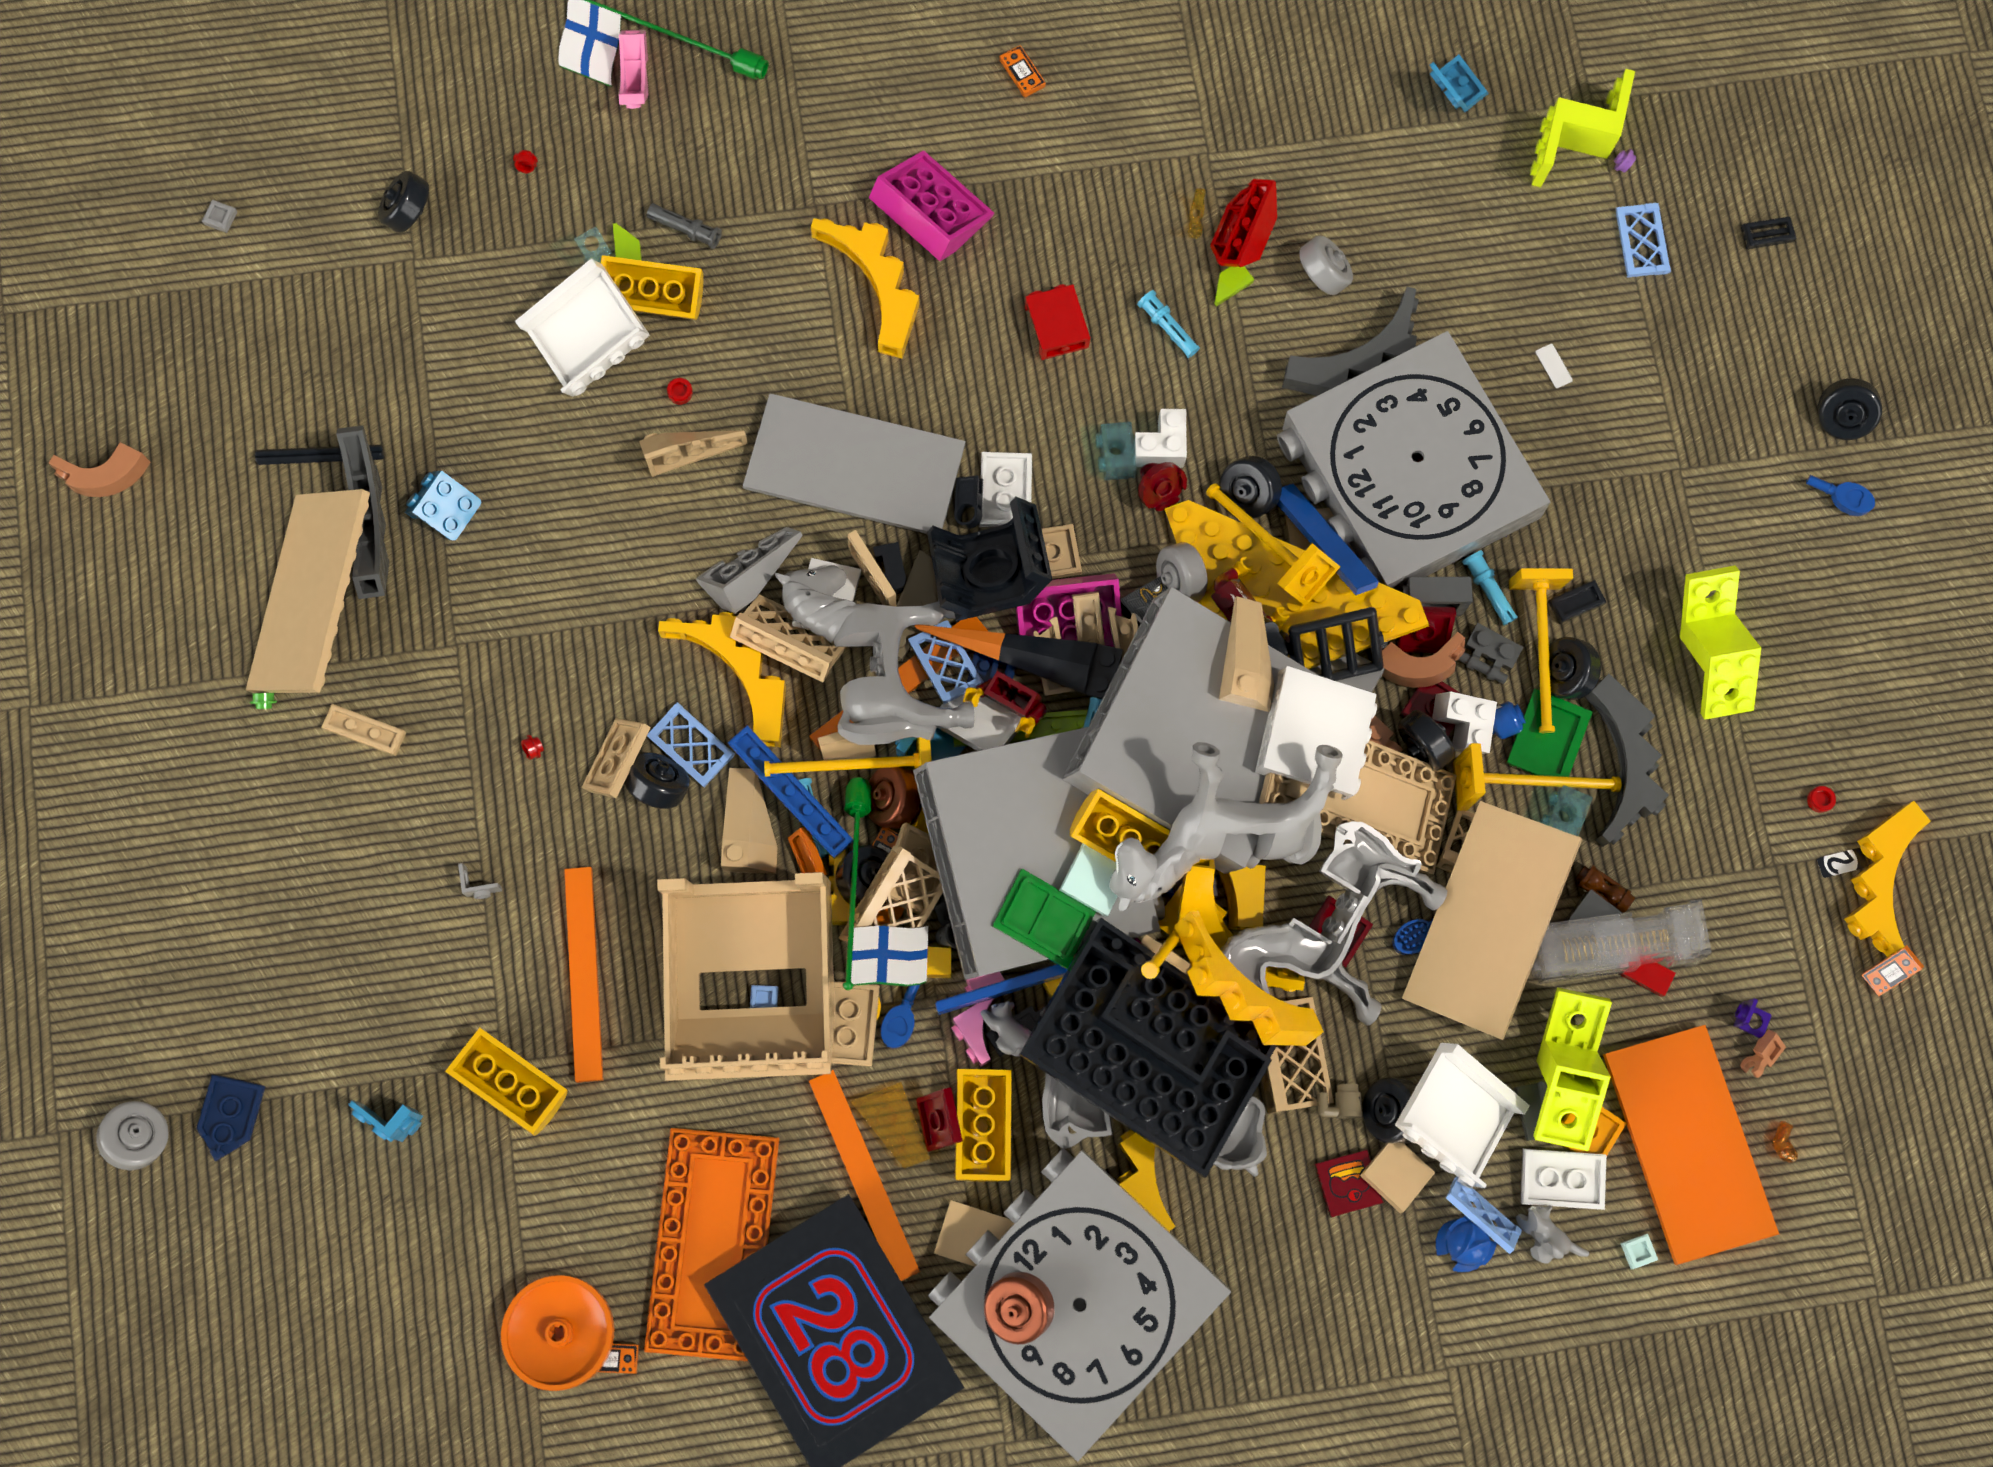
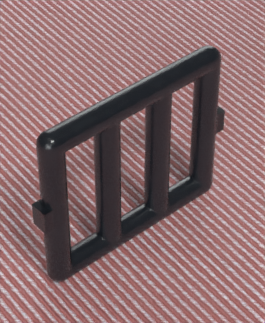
(1344, 620)

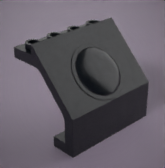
(991, 566)

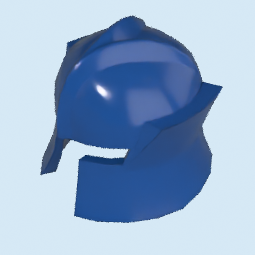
(1465, 1243)

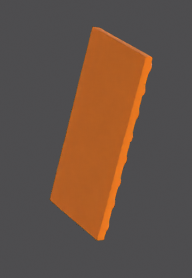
(1690, 1145)
(710, 1219)

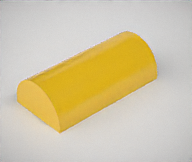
(657, 286)
(1106, 822)
(507, 1082)
(985, 1125)

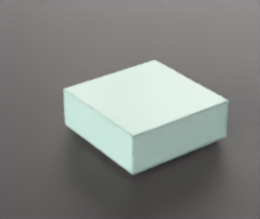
(1639, 1251)

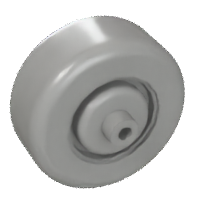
(1326, 265)
(1183, 570)
(132, 1135)

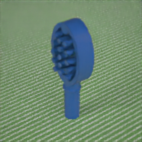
(1847, 497)
(1411, 936)
(899, 1021)

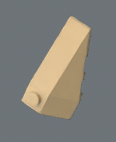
(677, 449)
(1247, 664)
(747, 829)

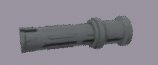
(693, 228)

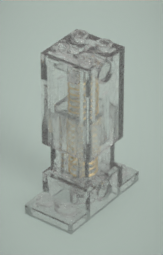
(1622, 943)

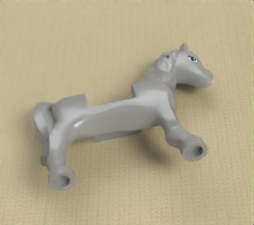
(876, 703)
(1199, 831)
(1360, 869)
(1066, 1108)

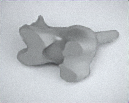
(1011, 1033)
(1549, 1239)

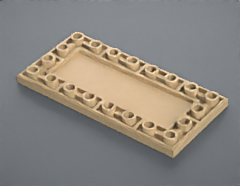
(308, 592)
(1395, 797)
(1492, 919)

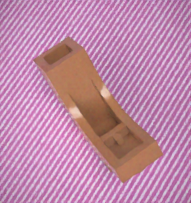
(110, 478)
(1422, 671)

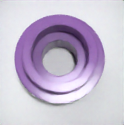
(1624, 160)

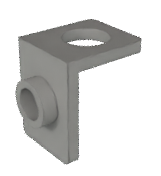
(478, 892)

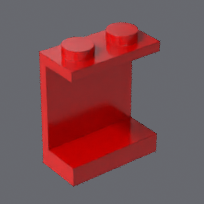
(1058, 321)

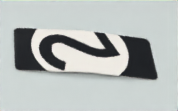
(1842, 862)

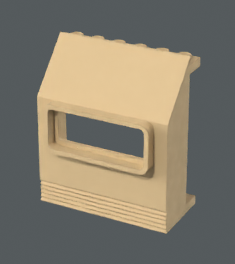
(747, 930)

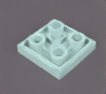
(1090, 879)

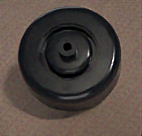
(403, 201)
(1849, 409)
(1252, 485)
(1573, 668)
(1426, 739)
(657, 781)
(869, 862)
(1383, 1107)

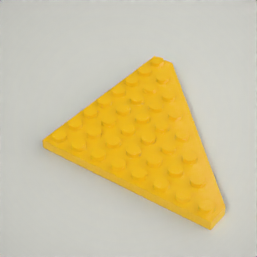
(1225, 541)

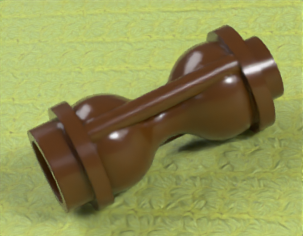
(1615, 894)

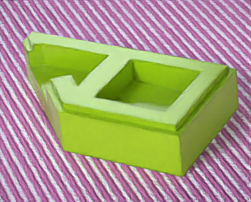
(626, 244)
(1232, 282)

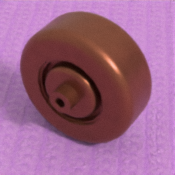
(894, 797)
(1019, 1308)

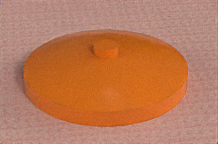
(557, 1333)

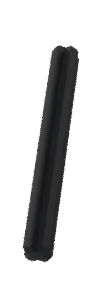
(308, 455)

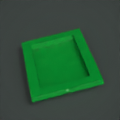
(1549, 752)
(1043, 918)

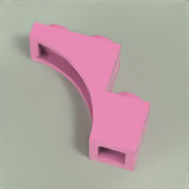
(633, 68)
(970, 1022)

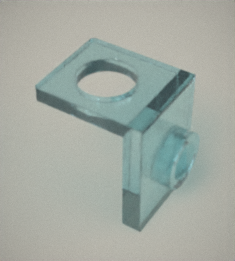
(601, 250)

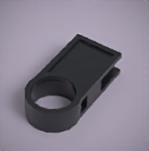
(969, 494)

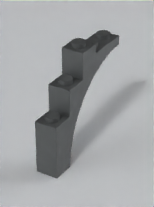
(1324, 373)
(371, 560)
(1637, 758)

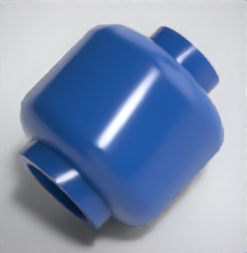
(1508, 720)

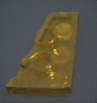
(894, 1123)

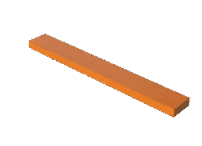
(910, 672)
(583, 975)
(863, 1174)

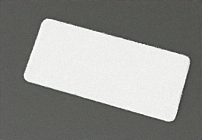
(1554, 366)

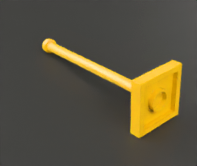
(1306, 574)
(1541, 580)
(921, 757)
(1472, 779)
(1151, 968)

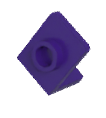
(1743, 1016)

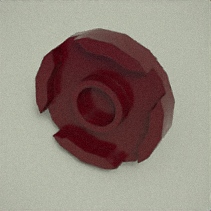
(1161, 485)

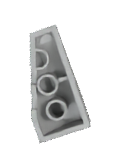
(743, 578)

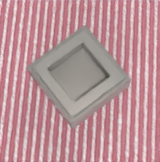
(219, 216)

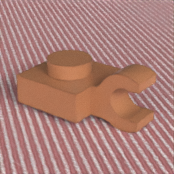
(1381, 734)
(1766, 1053)

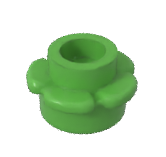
(263, 700)

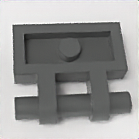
(1493, 647)

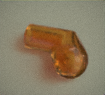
(1782, 1143)

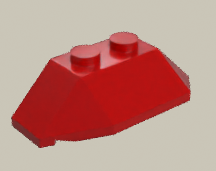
(1246, 224)

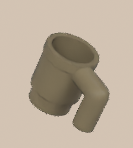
(1347, 1103)

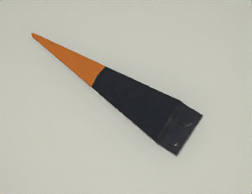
(1070, 663)

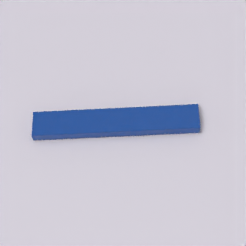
(1324, 537)
(791, 793)
(1000, 989)

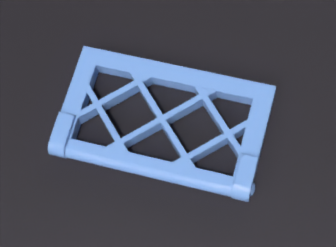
(1648, 267)
(936, 679)
(688, 765)
(1505, 1234)

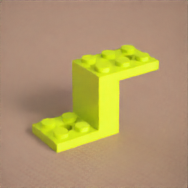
(1582, 127)
(1720, 642)
(1572, 1069)

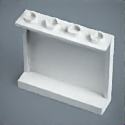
(583, 327)
(1314, 713)
(1459, 1113)

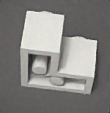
(1167, 444)
(1471, 717)

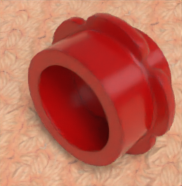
(525, 161)
(532, 747)

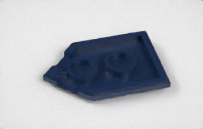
(229, 1114)

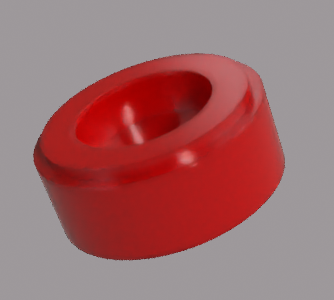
(679, 391)
(1821, 799)

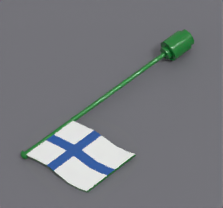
(593, 41)
(879, 952)

